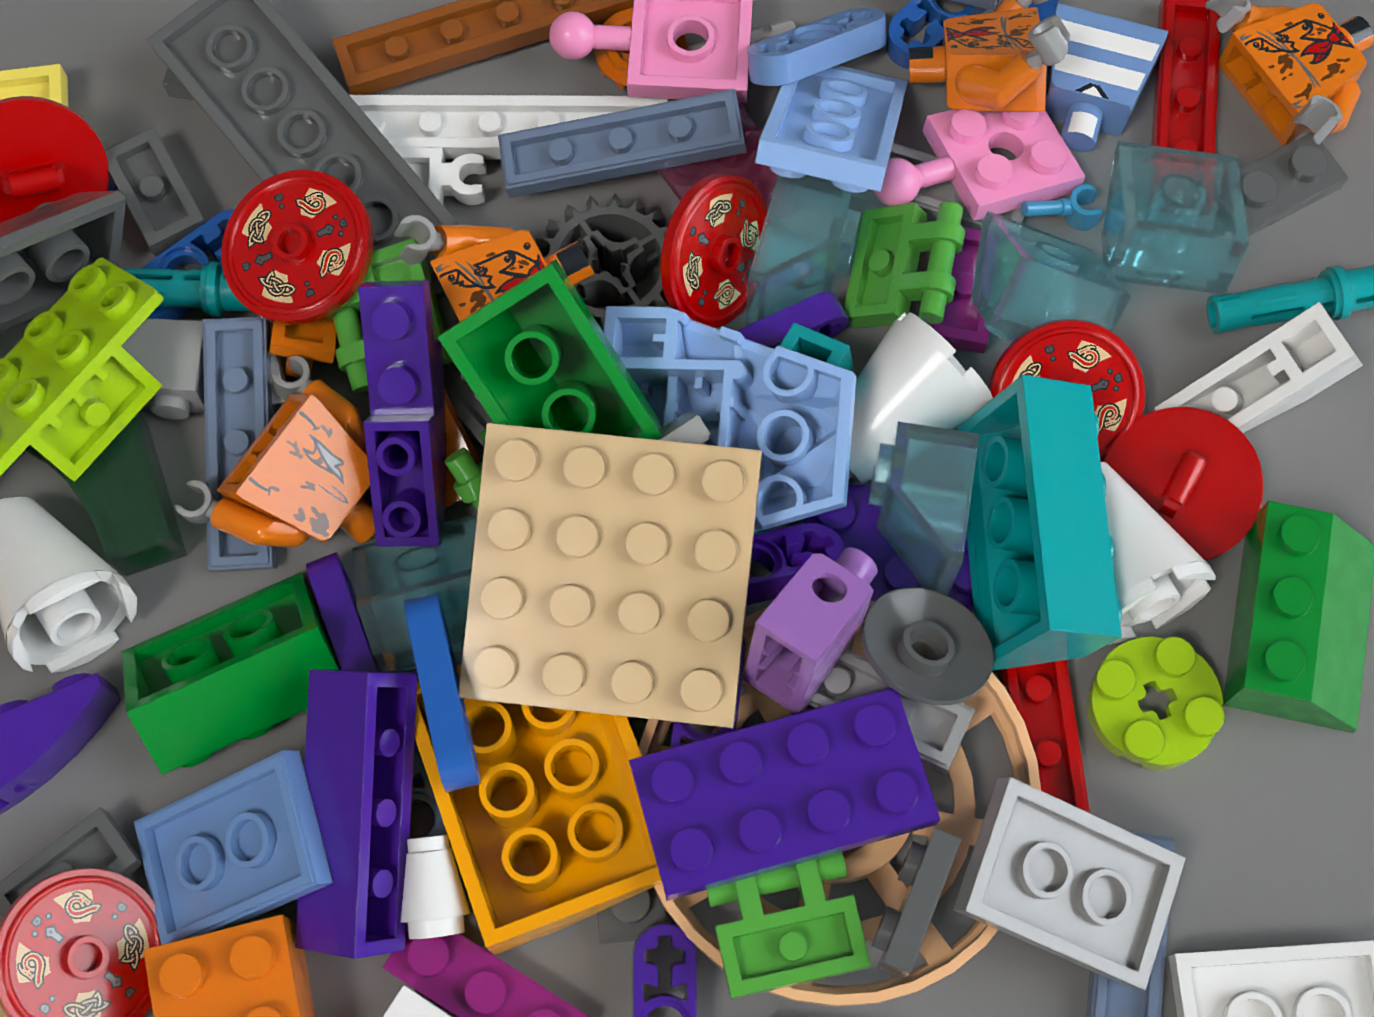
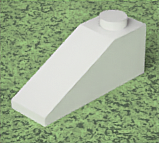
(1273, 372)

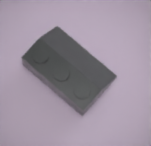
(51, 245)

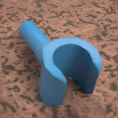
(1069, 207)

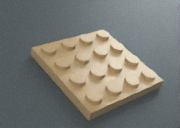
(610, 574)

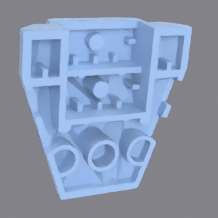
(747, 400)

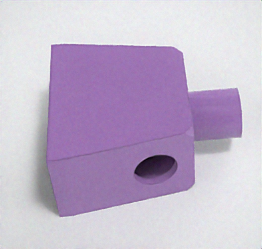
(809, 627)

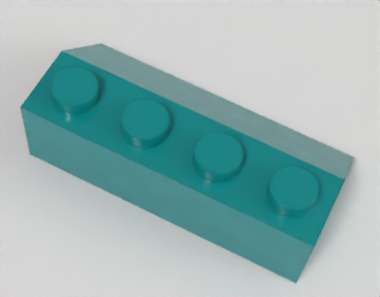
(1041, 526)

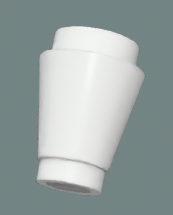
(432, 889)

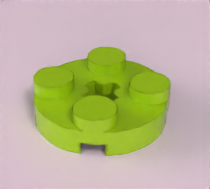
(1170, 668)

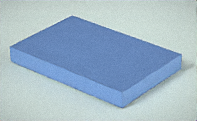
(233, 849)

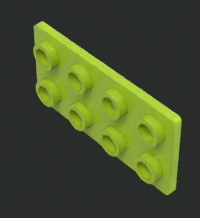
(70, 379)

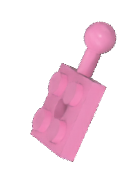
(655, 61)
(985, 179)

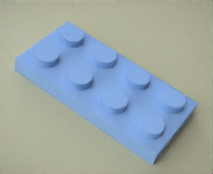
(834, 128)

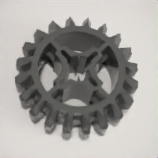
(619, 242)

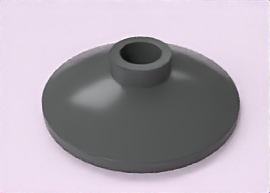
(927, 646)

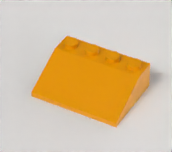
(550, 824)

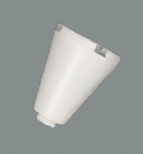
(913, 382)
(1152, 564)
(55, 591)

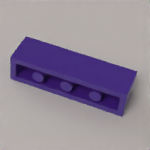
(362, 798)

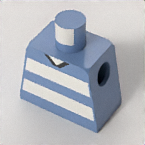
(1100, 74)

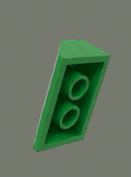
(547, 363)
(1301, 618)
(226, 674)

